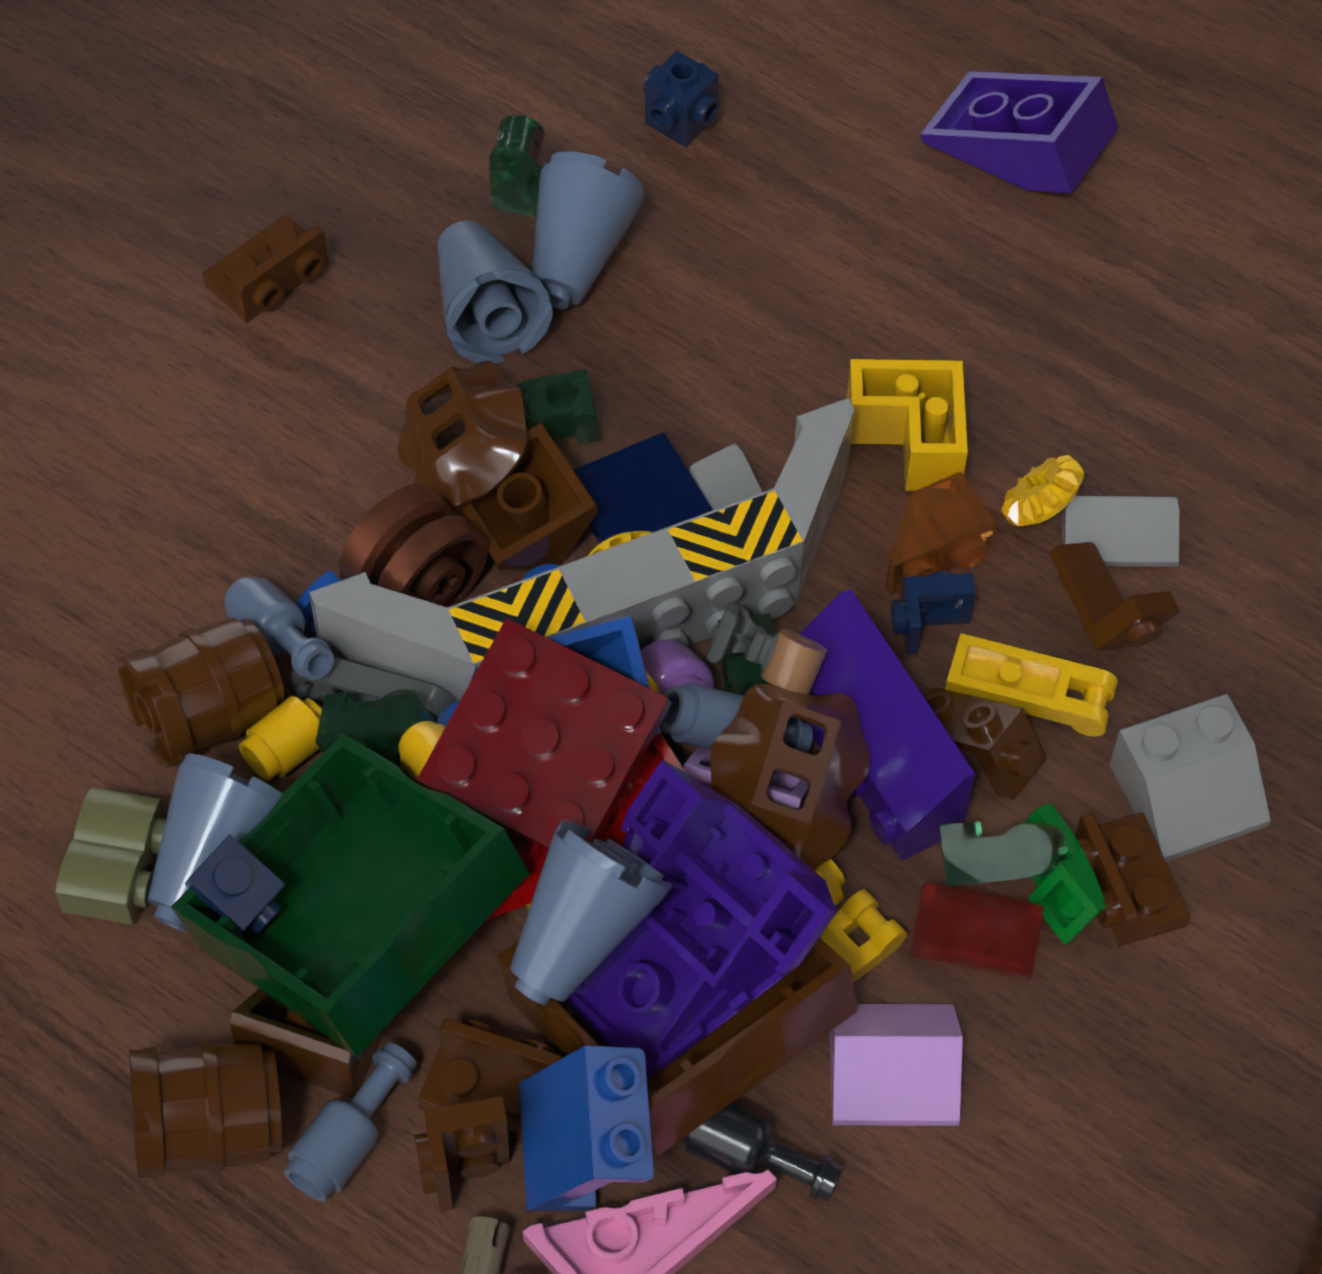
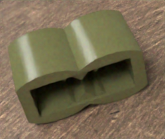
(111, 856)

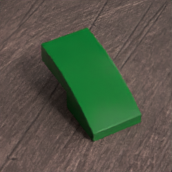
(1071, 890)

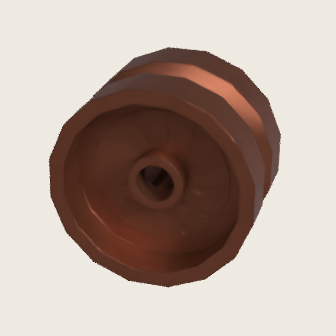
(416, 547)

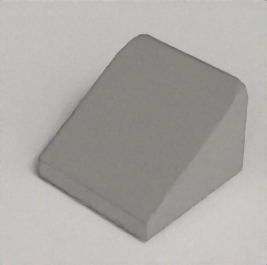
(725, 477)

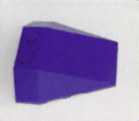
(722, 935)

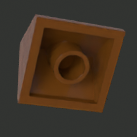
(535, 510)
(299, 1047)

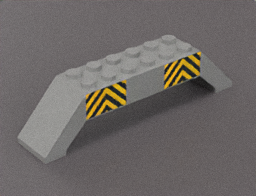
(666, 580)

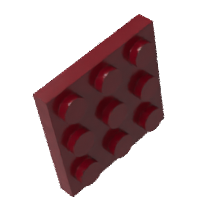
(543, 737)

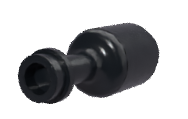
(743, 1142)

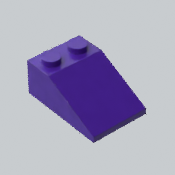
(1026, 127)

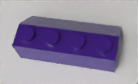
(915, 766)

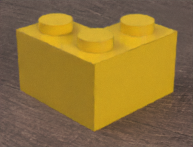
(913, 407)

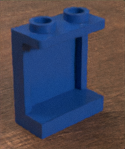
(585, 1127)

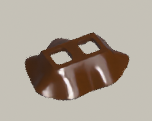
(486, 450)
(755, 748)

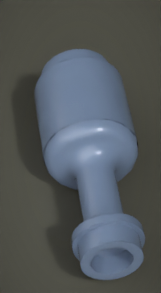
(280, 624)
(703, 712)
(344, 1131)

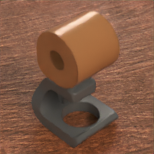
(785, 658)

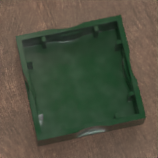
(373, 894)

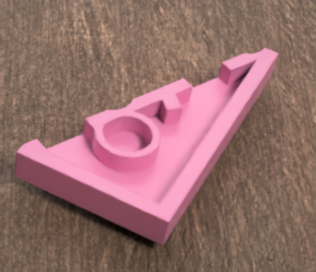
(650, 1232)

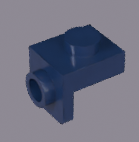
(929, 601)
(237, 886)

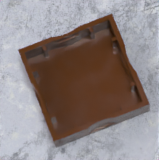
(729, 1059)

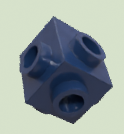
(681, 98)

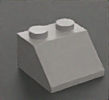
(1192, 777)

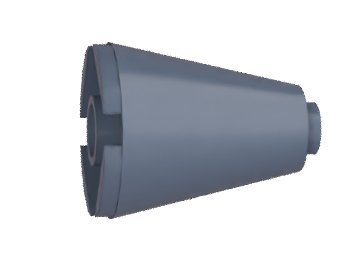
(580, 222)
(488, 295)
(202, 812)
(581, 911)

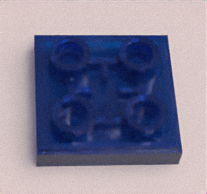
(641, 489)

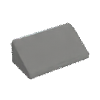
(1125, 528)

